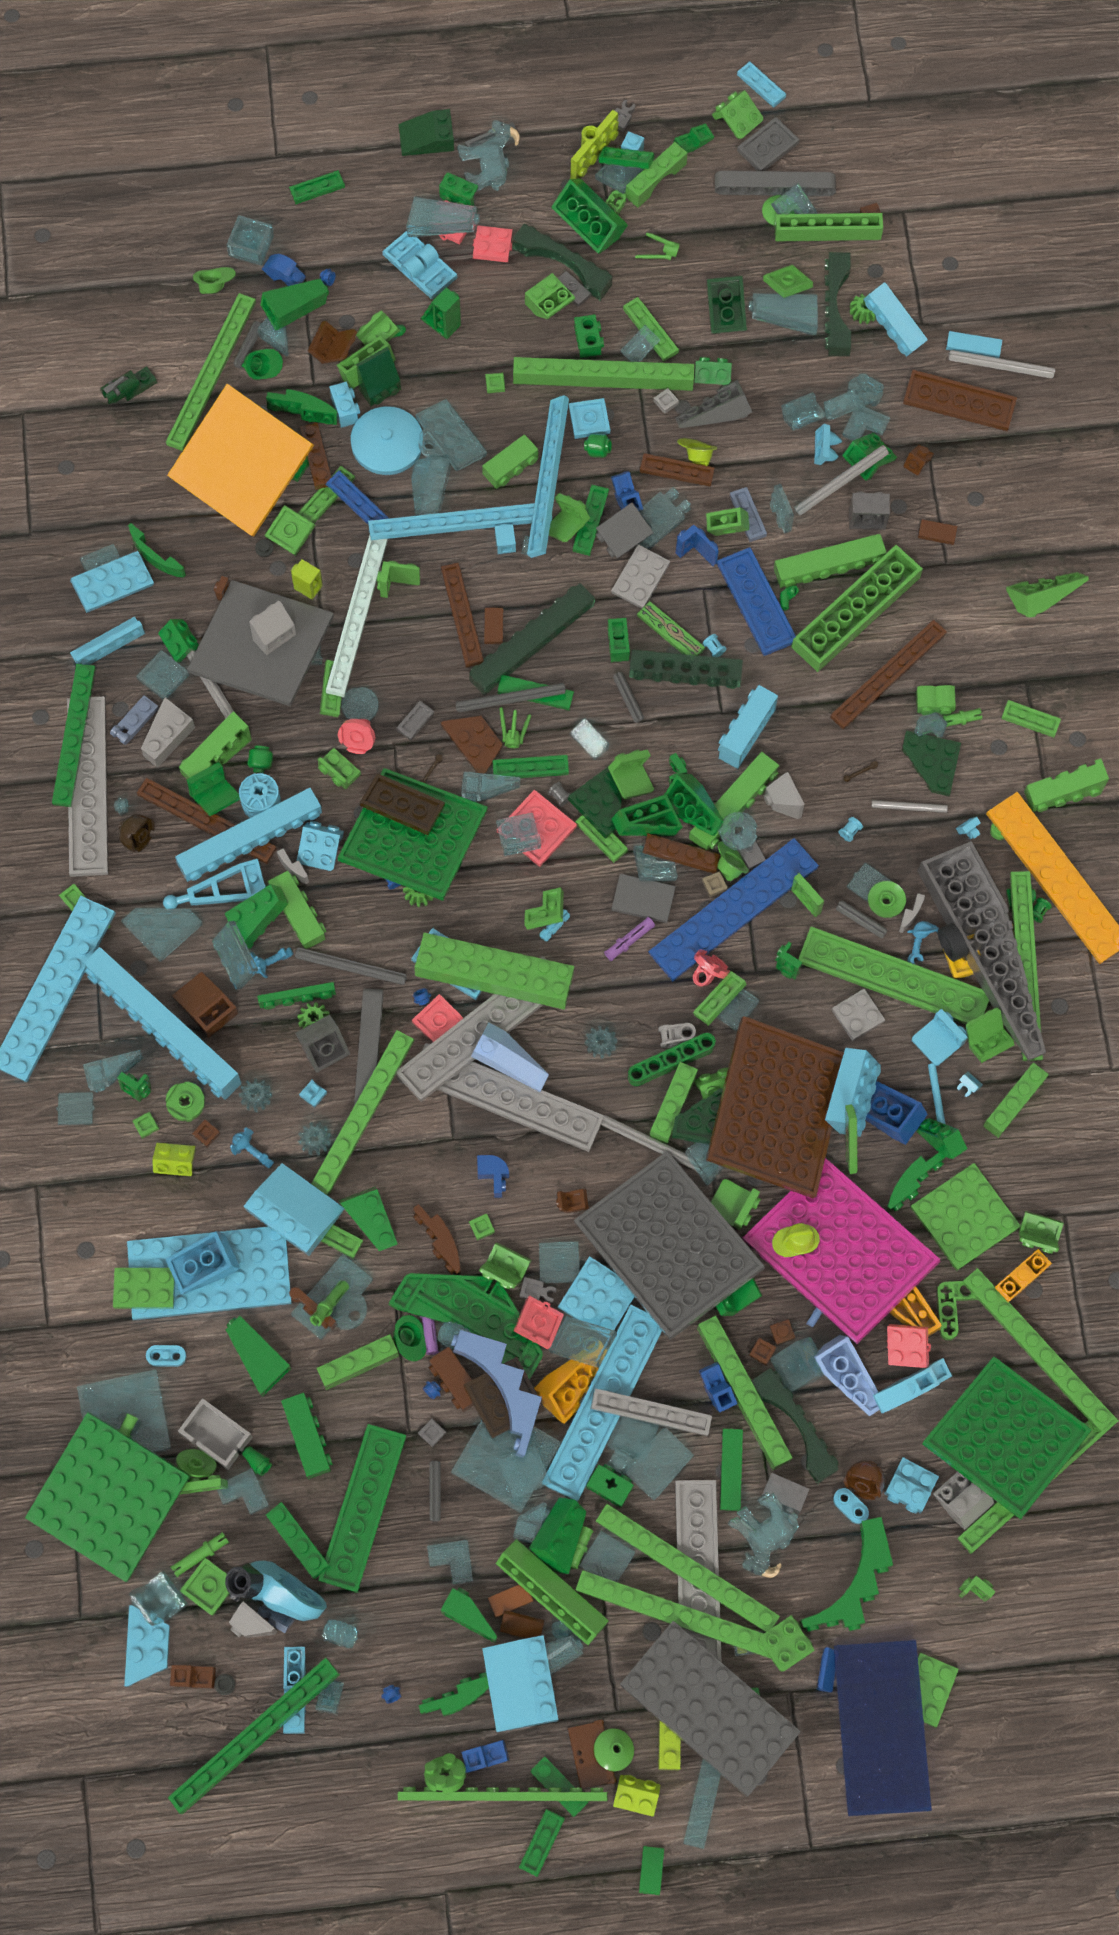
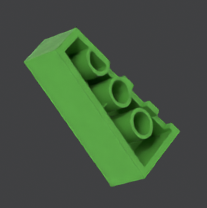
(219, 746)

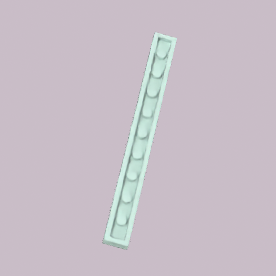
(356, 617)

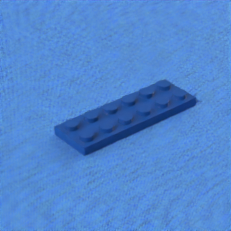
(756, 601)

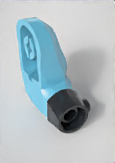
(276, 1589)

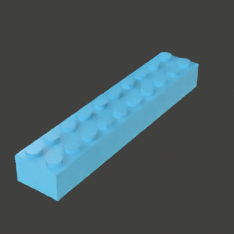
(162, 1023)

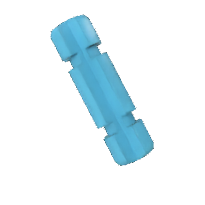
(546, 933)

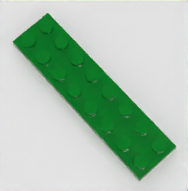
(362, 1508)

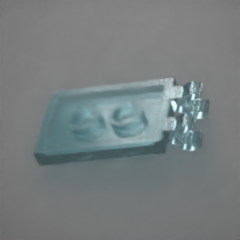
(662, 516)

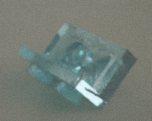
(802, 411)

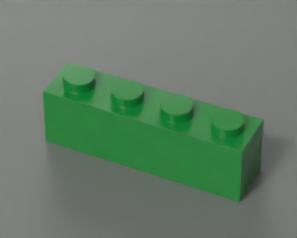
(306, 1436)

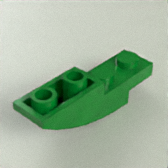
(308, 406)
(908, 1186)
(468, 1693)

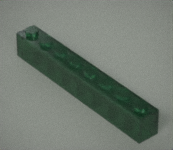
(532, 638)

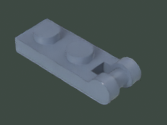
(134, 720)

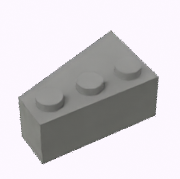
(166, 733)

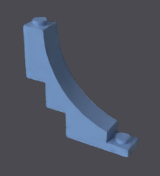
(520, 1405)

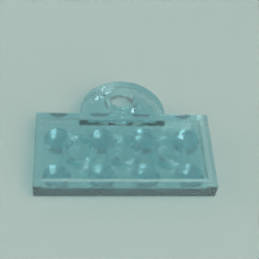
(448, 436)
(351, 1301)

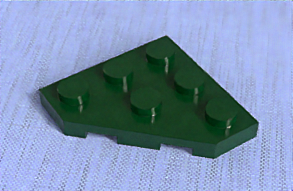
(933, 760)
(598, 802)
(698, 1121)

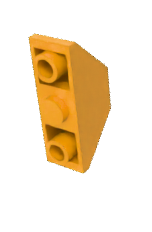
(1023, 1275)

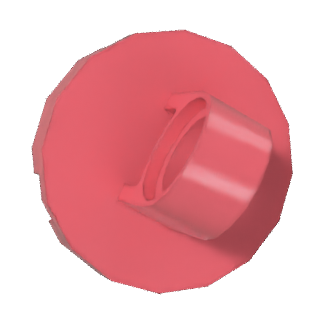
(357, 735)
(710, 966)

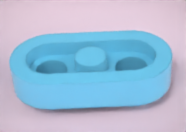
(166, 1355)
(848, 1508)

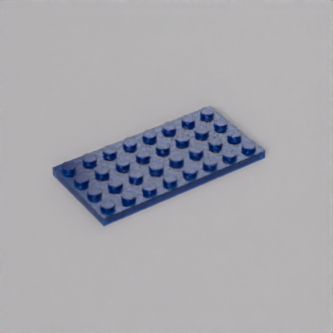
(882, 1728)

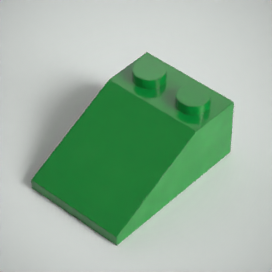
(462, 1610)

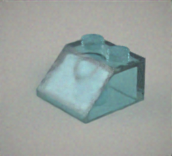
(797, 1364)

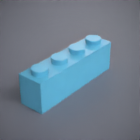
(895, 319)

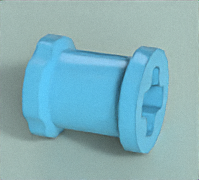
(714, 645)
(850, 829)

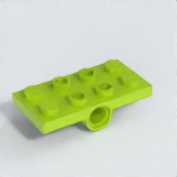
(592, 143)

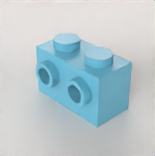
(342, 399)

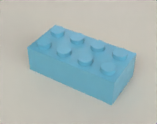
(748, 726)
(853, 1086)

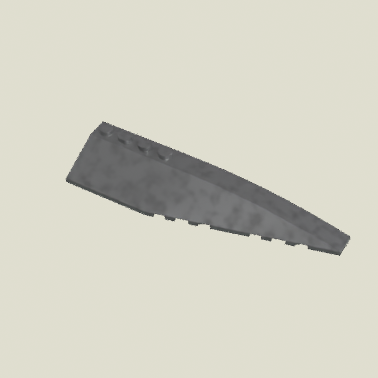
(974, 904)

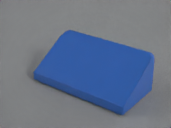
(827, 1671)

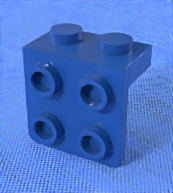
(697, 539)

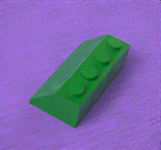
(589, 215)

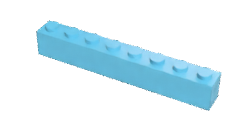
(248, 834)

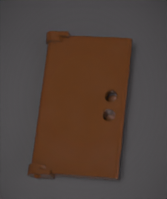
(583, 1740)

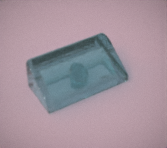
(640, 344)
(590, 739)

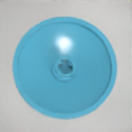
(386, 440)

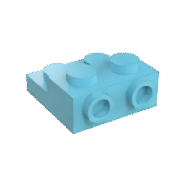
(911, 1486)

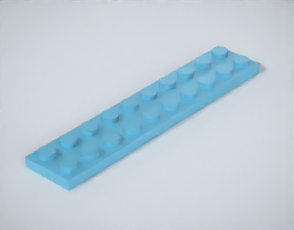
(54, 988)
(593, 1428)

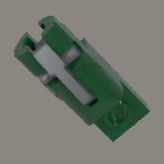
(128, 385)

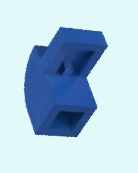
(283, 268)
(625, 491)
(493, 1168)
(717, 1388)

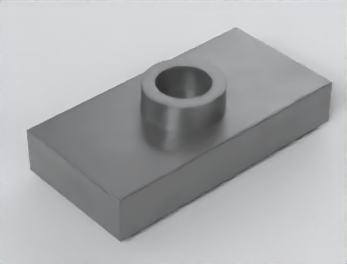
(580, 292)
(415, 720)
(752, 855)

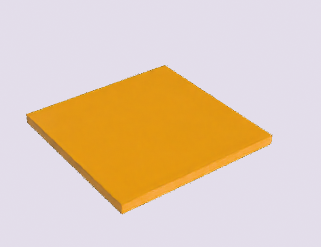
(240, 460)

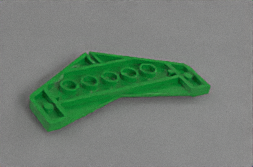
(467, 1304)

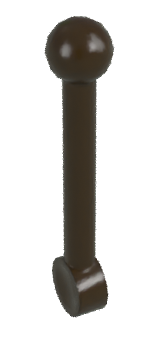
(438, 758)
(874, 765)

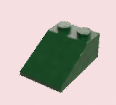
(427, 133)
(726, 304)
(378, 377)

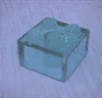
(250, 240)

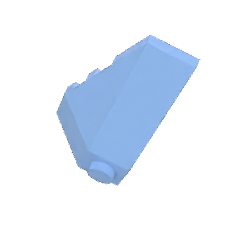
(504, 1054)
(845, 1370)

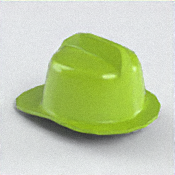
(697, 451)
(795, 1240)

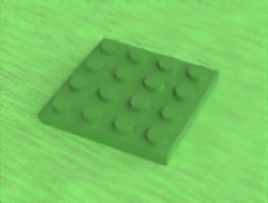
(965, 1216)

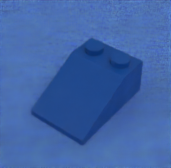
(895, 1113)

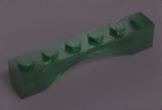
(533, 243)
(839, 335)
(771, 1391)

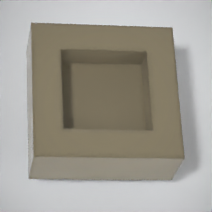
(714, 884)

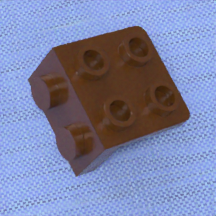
(330, 344)

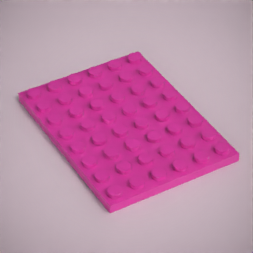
(862, 1257)

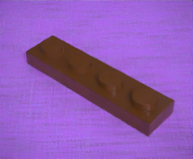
(317, 456)
(677, 470)
(681, 853)

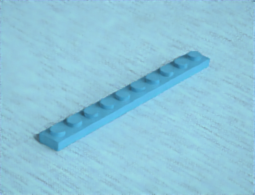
(548, 476)
(450, 521)

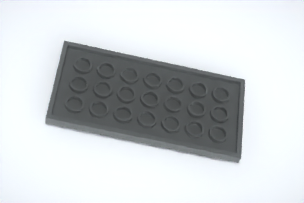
(710, 1708)

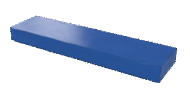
(355, 498)

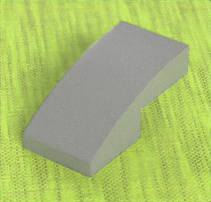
(294, 869)
(910, 915)

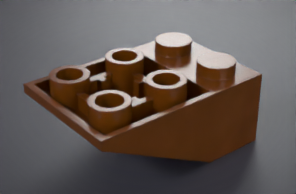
(205, 1004)

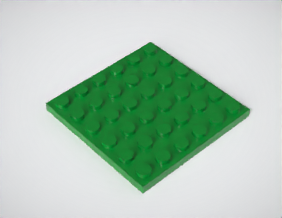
(408, 855)
(1007, 1437)
(107, 1496)

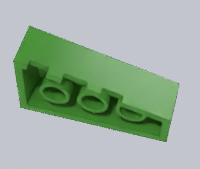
(1067, 787)

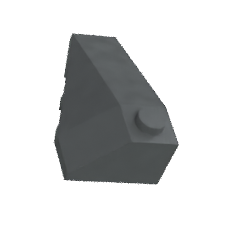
(725, 406)

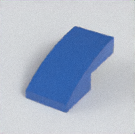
(485, 1756)

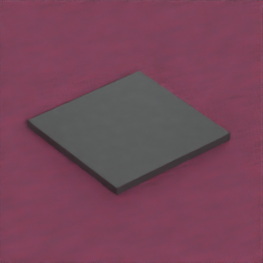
(235, 660)

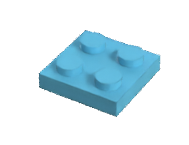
(589, 418)

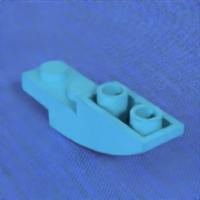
(912, 1386)
(293, 1672)

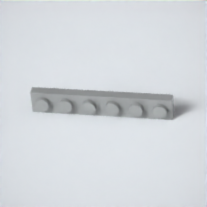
(651, 1412)

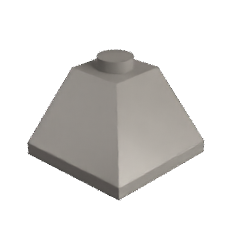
(784, 797)
(249, 1623)

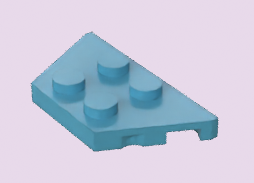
(146, 1647)

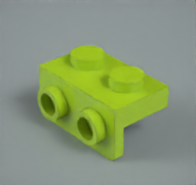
(173, 1159)
(637, 1795)

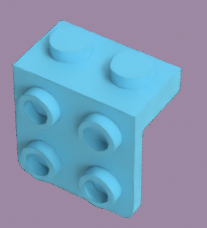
(319, 845)
(940, 1038)

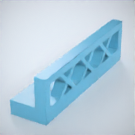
(108, 642)

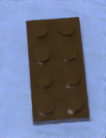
(402, 804)

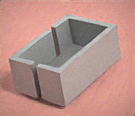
(215, 1434)

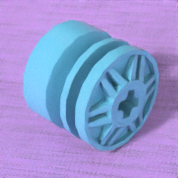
(254, 803)

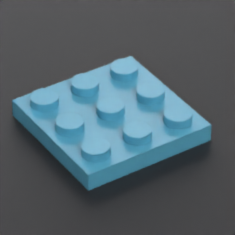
(597, 1296)

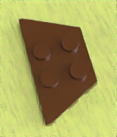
(474, 741)

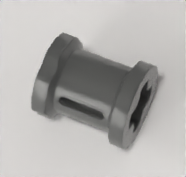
(559, 793)

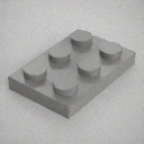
(640, 577)

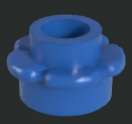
(327, 277)
(421, 996)
(432, 1389)
(391, 1694)

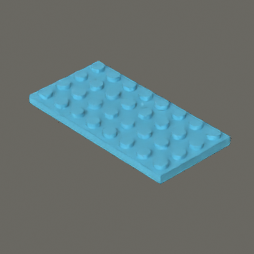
(258, 1283)

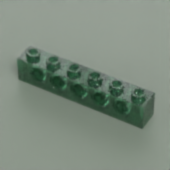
(694, 663)

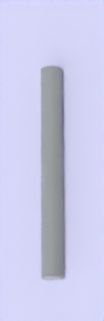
(909, 806)

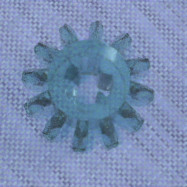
(608, 1044)
(255, 1102)
(323, 1138)
(447, 1332)
(340, 1633)

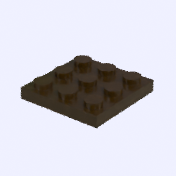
(490, 1402)

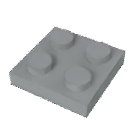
(858, 1015)

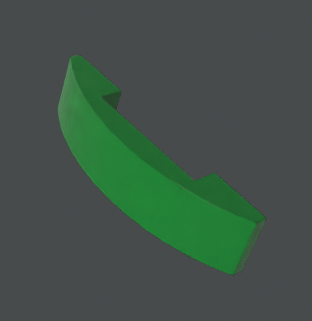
(169, 566)

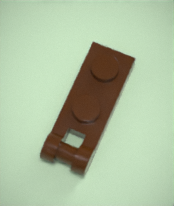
(310, 1307)

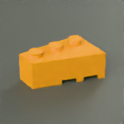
(916, 1312)

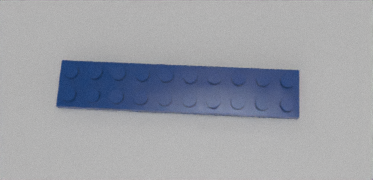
(732, 909)

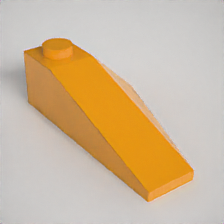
(565, 1387)

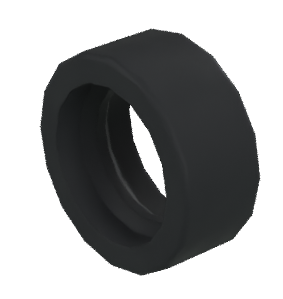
(952, 942)

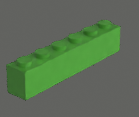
(828, 227)
(829, 561)
(739, 796)
(552, 1592)

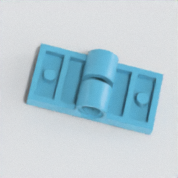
(420, 264)

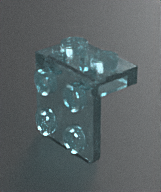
(158, 1600)

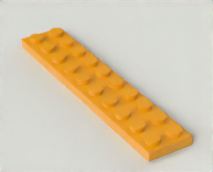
(1057, 876)

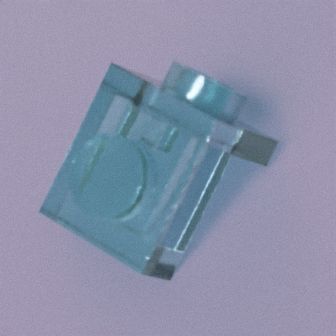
(931, 723)

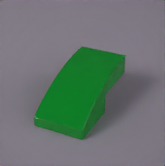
(695, 139)
(651, 1870)

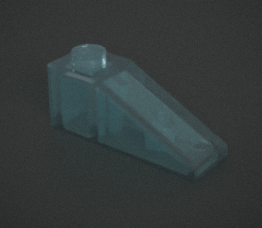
(485, 786)
(105, 1071)

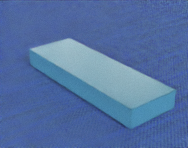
(761, 84)
(974, 344)

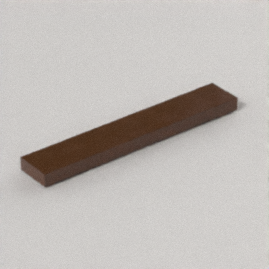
(462, 615)

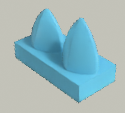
(823, 440)

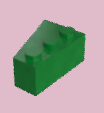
(444, 313)
(648, 817)
(257, 912)
(370, 1215)
(560, 1535)

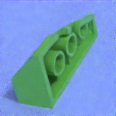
(1038, 597)

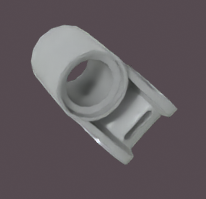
(675, 1034)

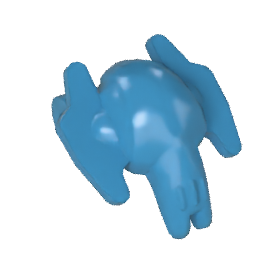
(920, 931)
(261, 964)
(241, 1141)

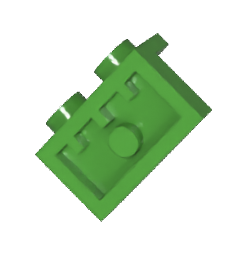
(379, 325)
(339, 768)

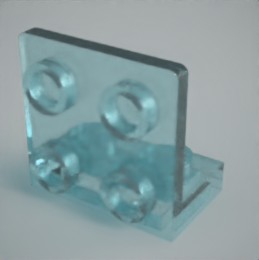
(518, 834)

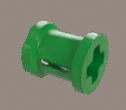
(1040, 909)

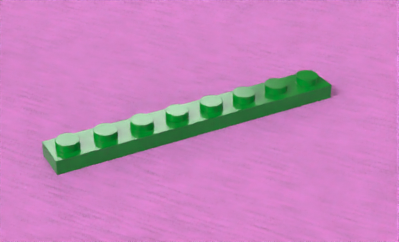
(73, 735)

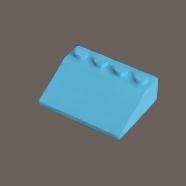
(294, 1209)
(520, 1684)

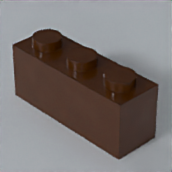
(452, 1377)

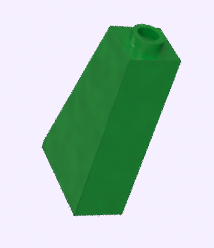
(293, 302)
(260, 1359)

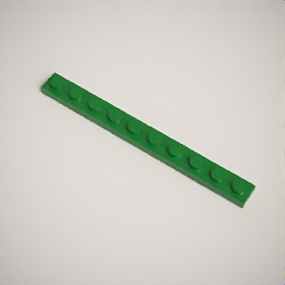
(253, 1736)

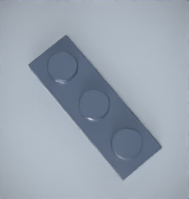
(742, 499)

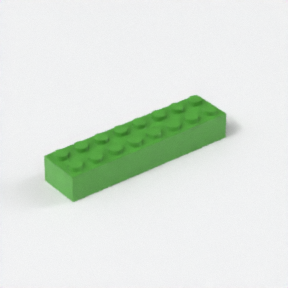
(856, 608)
(494, 971)

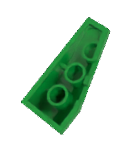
(694, 804)

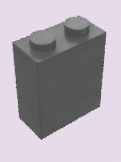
(623, 531)

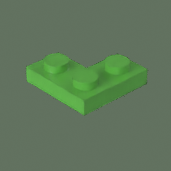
(549, 913)

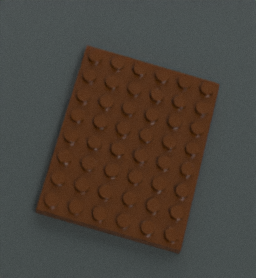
(775, 1108)

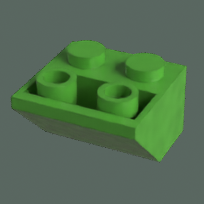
(548, 297)

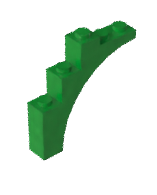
(874, 1557)

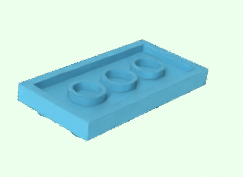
(112, 581)

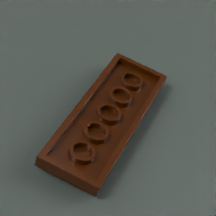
(960, 400)

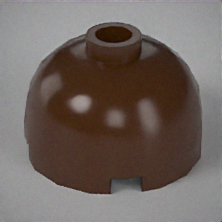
(865, 1479)

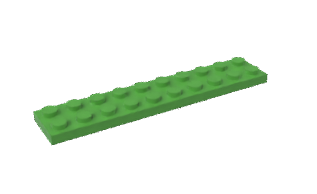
(892, 976)

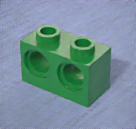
(587, 336)
(618, 640)

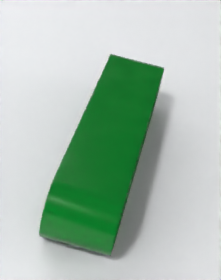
(677, 1052)

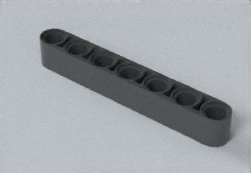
(774, 182)
(369, 1038)

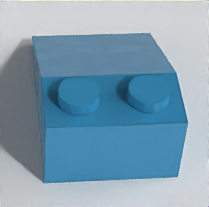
(203, 1262)

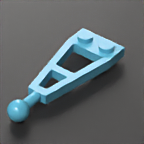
(252, 878)

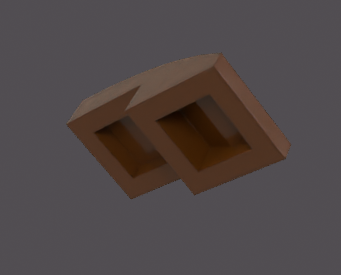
(192, 1676)

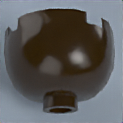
(135, 832)

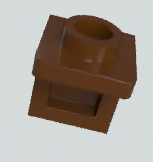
(918, 459)
(572, 1201)

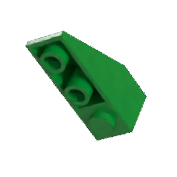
(942, 1137)

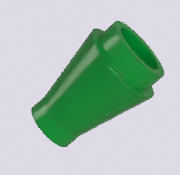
(257, 1461)

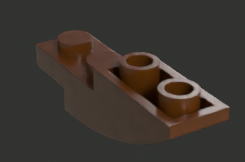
(444, 1245)

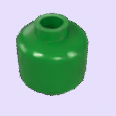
(598, 445)
(260, 759)

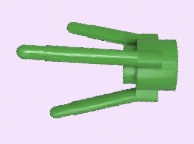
(670, 248)
(512, 738)

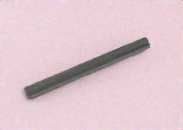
(510, 697)
(351, 966)

